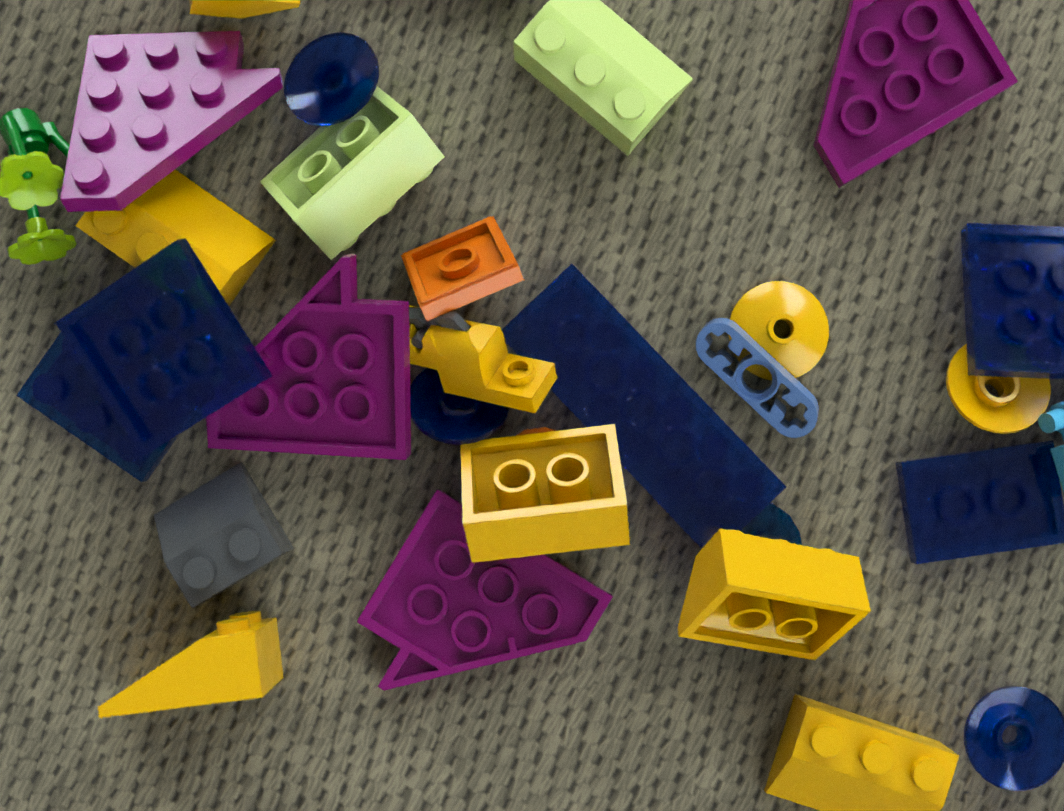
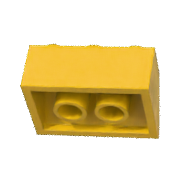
(180, 210)
(543, 493)
(772, 595)
(857, 763)

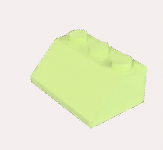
(600, 68)
(353, 172)

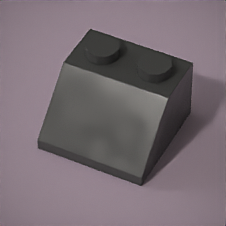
(219, 535)

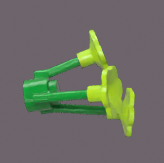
(33, 180)

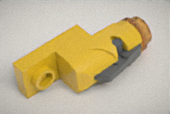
(476, 361)

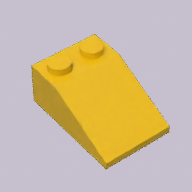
(225, 666)

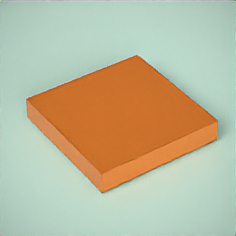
(461, 268)

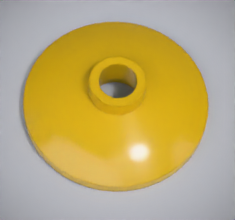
(785, 301)
(1018, 399)

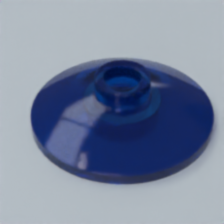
(329, 63)
(435, 415)
(1035, 751)

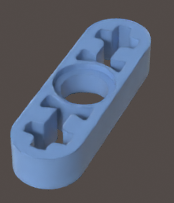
(793, 395)

